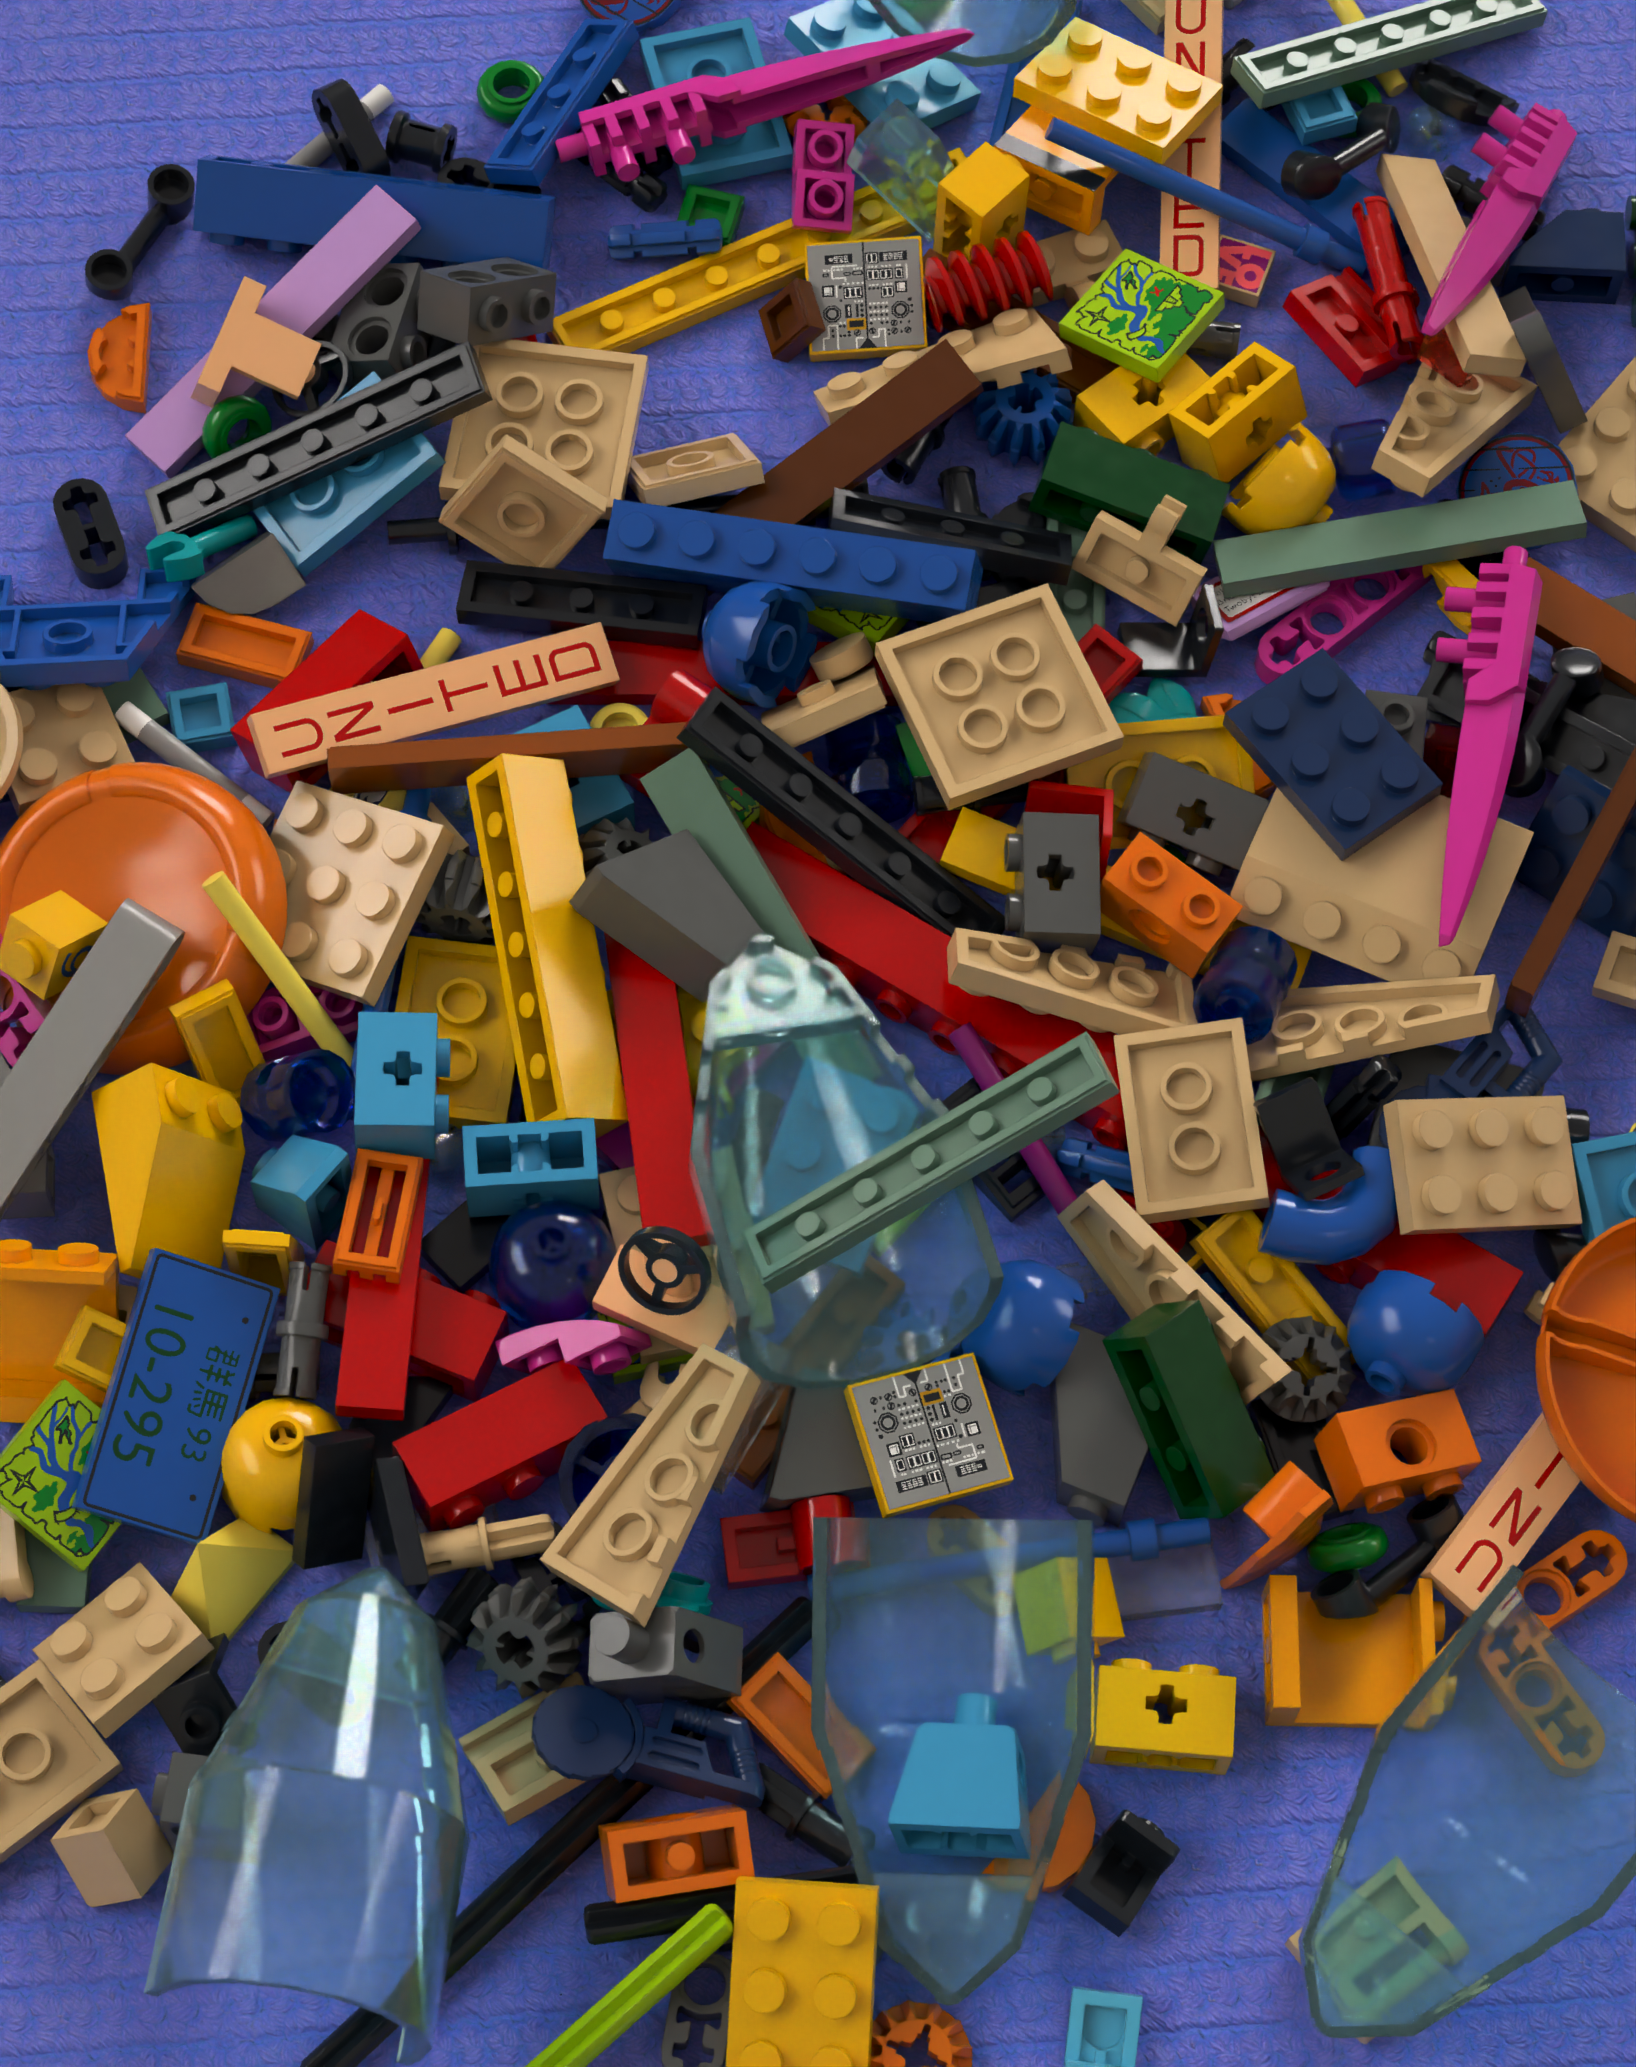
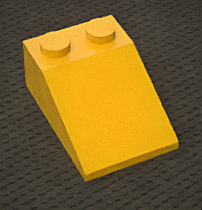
(168, 1164)

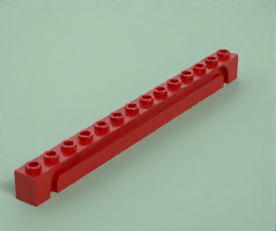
(905, 973)

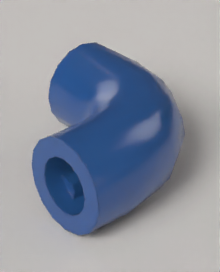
(1337, 1226)

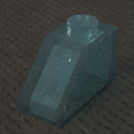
(903, 164)

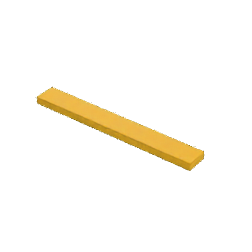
(717, 281)

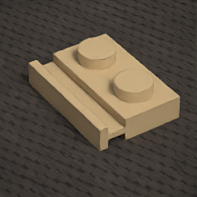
(509, 1762)

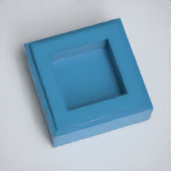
(1321, 115)
(202, 717)

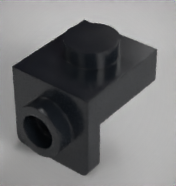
(1121, 1871)

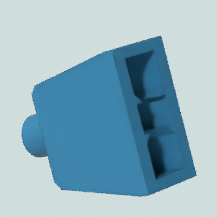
(964, 1787)

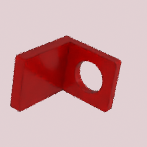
(1075, 799)

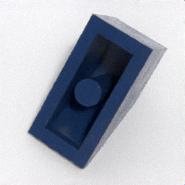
(1571, 259)

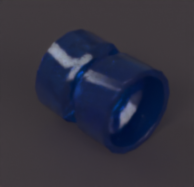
(871, 764)
(1247, 980)
(298, 1095)

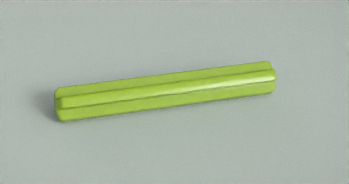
(639, 1990)

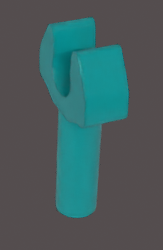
(184, 555)

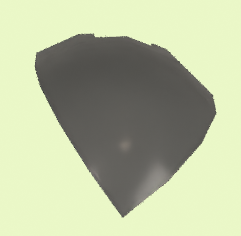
(250, 578)

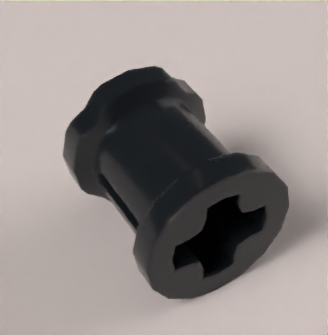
(420, 142)

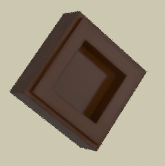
(791, 320)

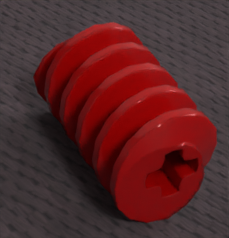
(985, 279)

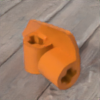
(1290, 1514)

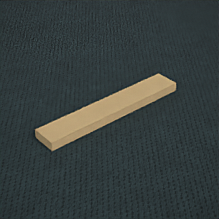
(1432, 231)

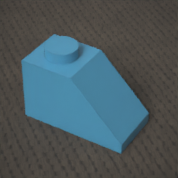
(303, 1187)

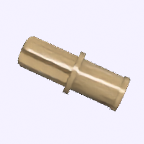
(486, 1543)

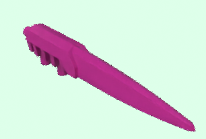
(733, 102)
(1514, 191)
(1494, 687)

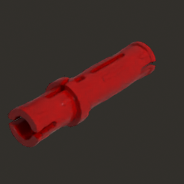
(1394, 296)

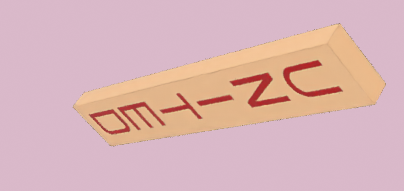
(1187, 232)
(434, 699)
(1503, 1520)

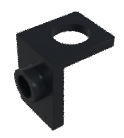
(1178, 649)
(1305, 1140)
(198, 1703)

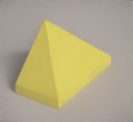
(231, 1577)

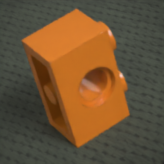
(1167, 905)
(1422, 1428)
(675, 1853)

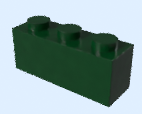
(1098, 474)
(1189, 1409)

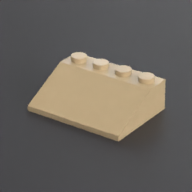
(1381, 901)

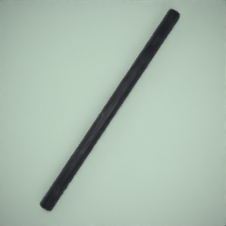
(553, 1853)

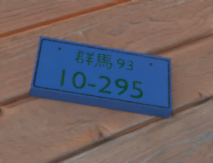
(175, 1397)

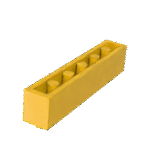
(543, 945)

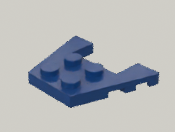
(86, 640)

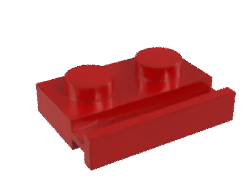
(1344, 326)

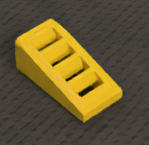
(262, 1255)

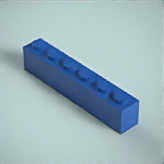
(303, 203)
(830, 565)

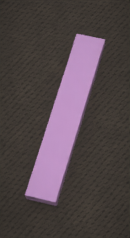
(299, 301)

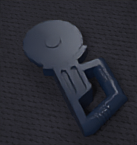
(1484, 1061)
(593, 1735)

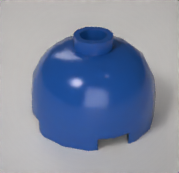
(759, 641)
(1027, 1328)
(1410, 1338)

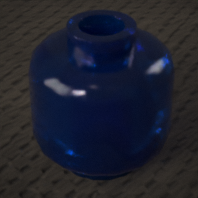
(1353, 454)

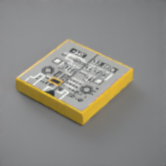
(867, 297)
(928, 1435)

